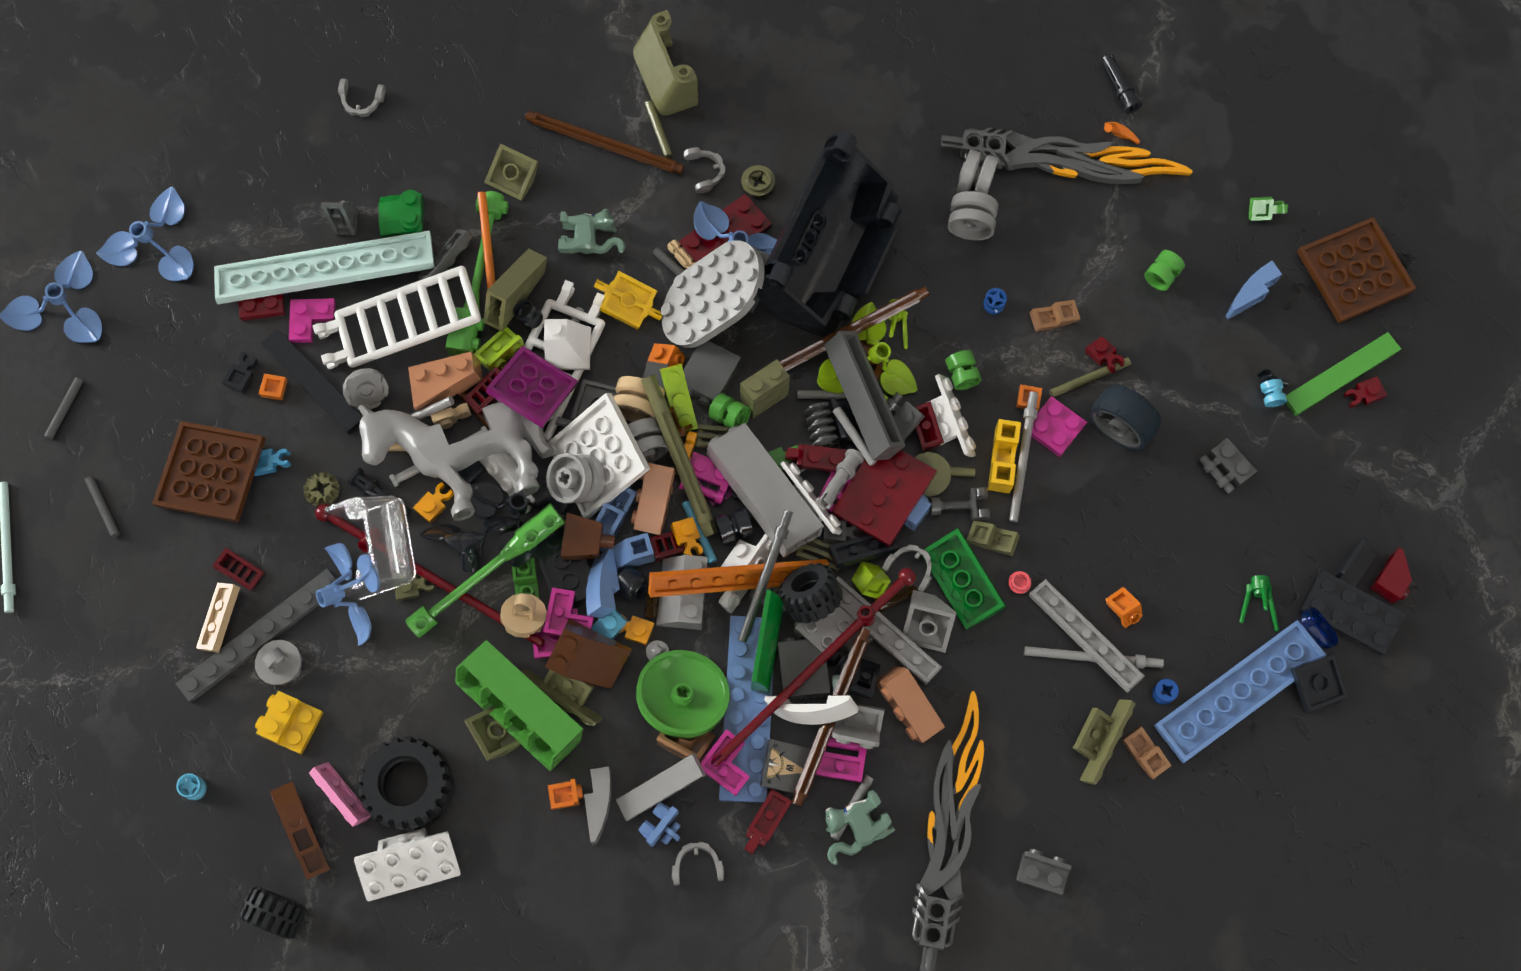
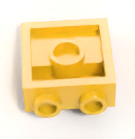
(288, 722)

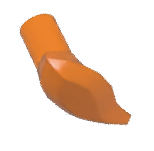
(1121, 131)

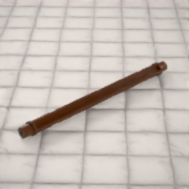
(604, 142)
(859, 326)
(825, 730)

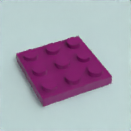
(531, 386)

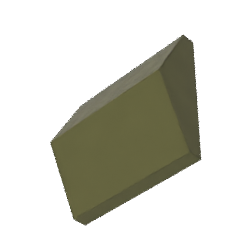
(512, 172)
(490, 735)

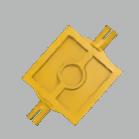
(628, 300)

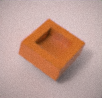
(273, 387)
(1023, 396)

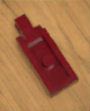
(816, 457)
(767, 820)

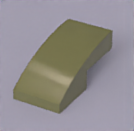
(993, 538)

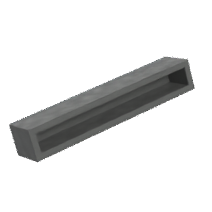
(864, 395)

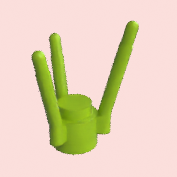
(896, 318)

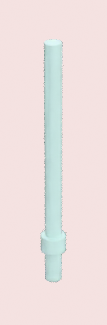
(8, 589)

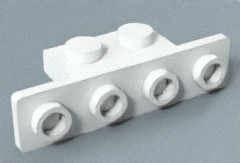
(949, 417)
(505, 471)
(805, 490)
(744, 554)

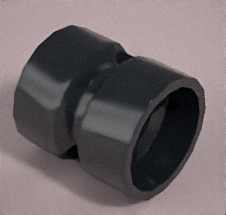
(733, 526)

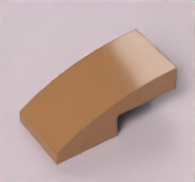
(1055, 316)
(1145, 752)

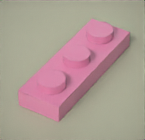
(340, 794)

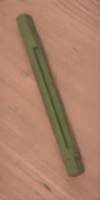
(679, 456)

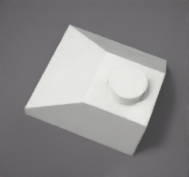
(567, 344)

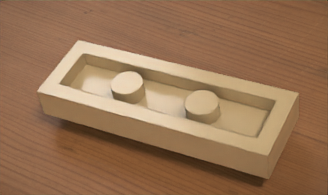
(218, 617)

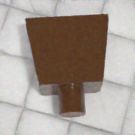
(584, 538)

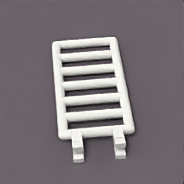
(591, 318)
(325, 329)

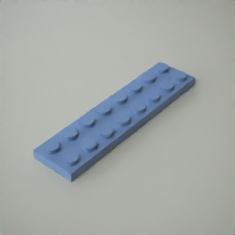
(1237, 692)
(743, 708)

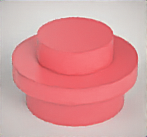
(1019, 582)

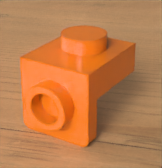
(666, 354)
(565, 794)

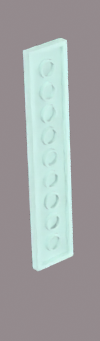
(323, 267)

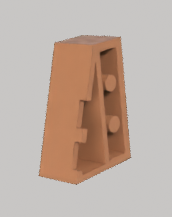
(443, 378)
(654, 499)
(909, 703)

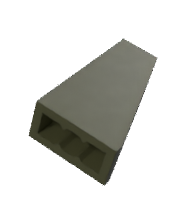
(512, 288)

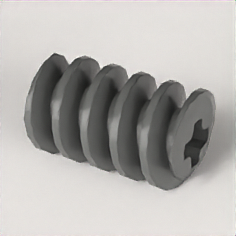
(819, 425)

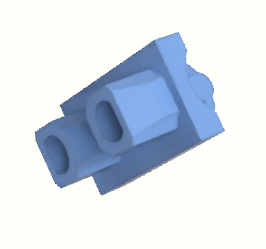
(666, 816)

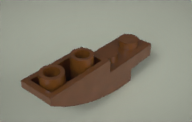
(299, 830)

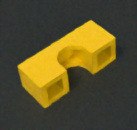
(1003, 456)

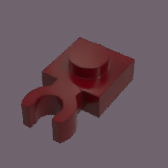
(1104, 352)
(1367, 391)

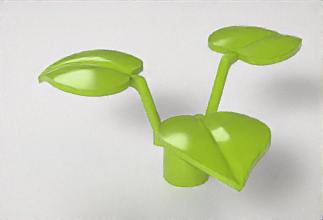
(896, 375)

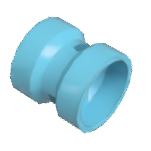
(1273, 393)
(188, 783)

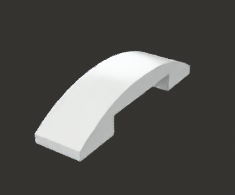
(834, 710)

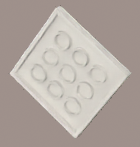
(607, 436)

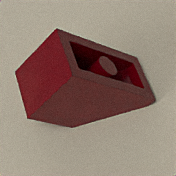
(1393, 578)

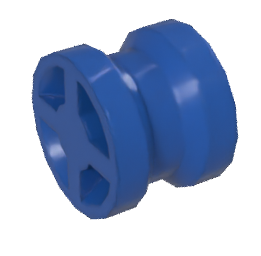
(996, 296)
(1161, 695)

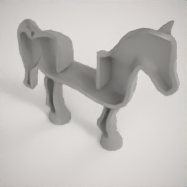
(440, 460)

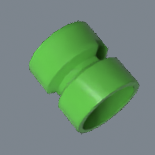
(1165, 270)
(962, 367)
(728, 411)

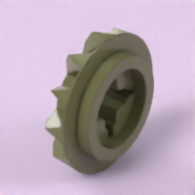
(754, 173)
(331, 491)

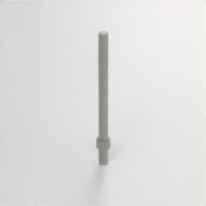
(1030, 415)
(1138, 661)

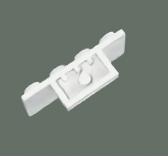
(406, 863)

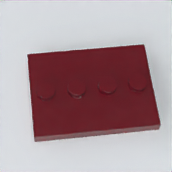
(884, 495)

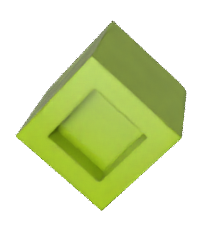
(870, 580)

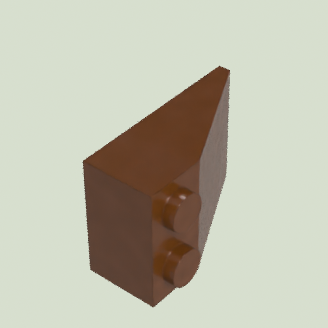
(587, 655)

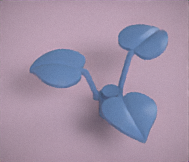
(713, 221)
(120, 247)
(82, 327)
(334, 593)

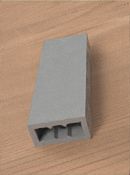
(763, 487)

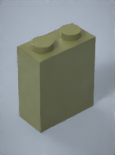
(765, 388)

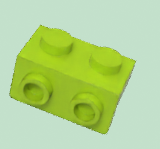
(499, 349)

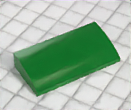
(964, 579)
(767, 643)

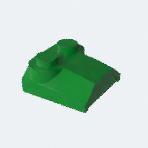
(401, 214)

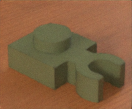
(412, 589)

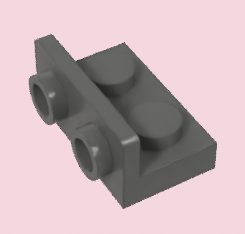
(1043, 872)

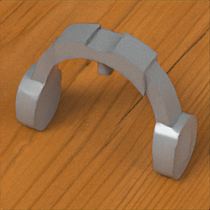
(379, 97)
(695, 153)
(890, 560)
(695, 846)

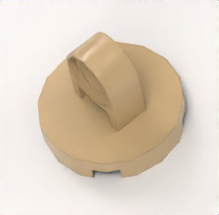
(523, 615)

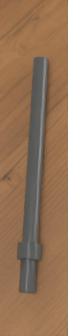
(780, 534)

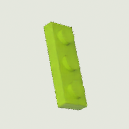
(678, 395)

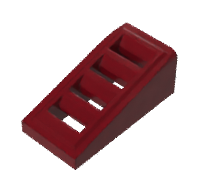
(482, 386)
(226, 553)
(668, 553)

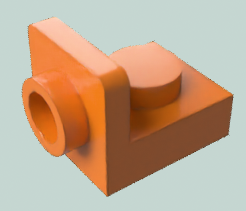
(1125, 606)

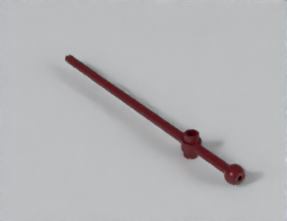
(321, 515)
(865, 617)

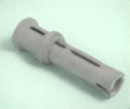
(844, 471)

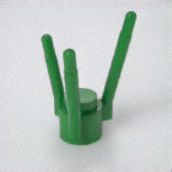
(1261, 588)

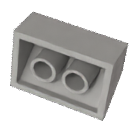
(682, 610)

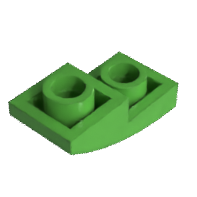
(526, 579)

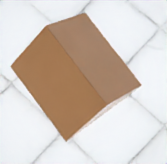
(686, 746)

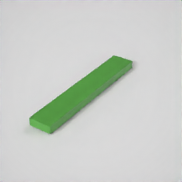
(1342, 374)

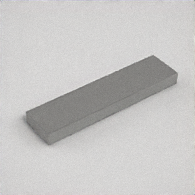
(660, 787)

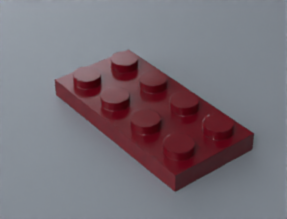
(742, 216)

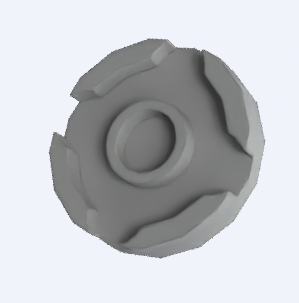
(365, 388)
(278, 663)

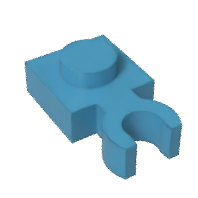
(269, 461)

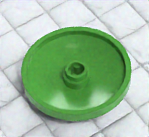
(682, 693)

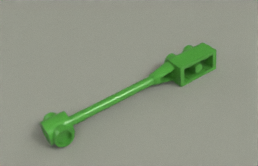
(466, 339)
(524, 540)

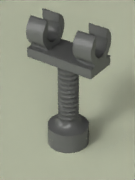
(974, 494)

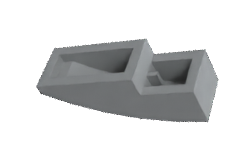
(598, 802)

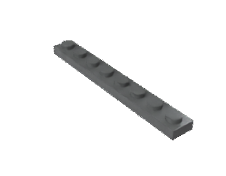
(253, 638)

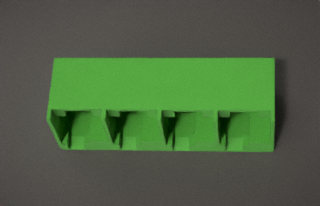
(519, 705)

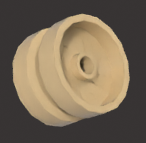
(633, 399)

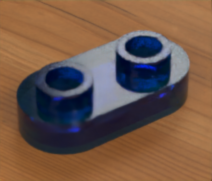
(1319, 628)

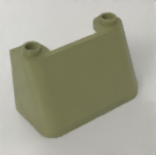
(668, 86)

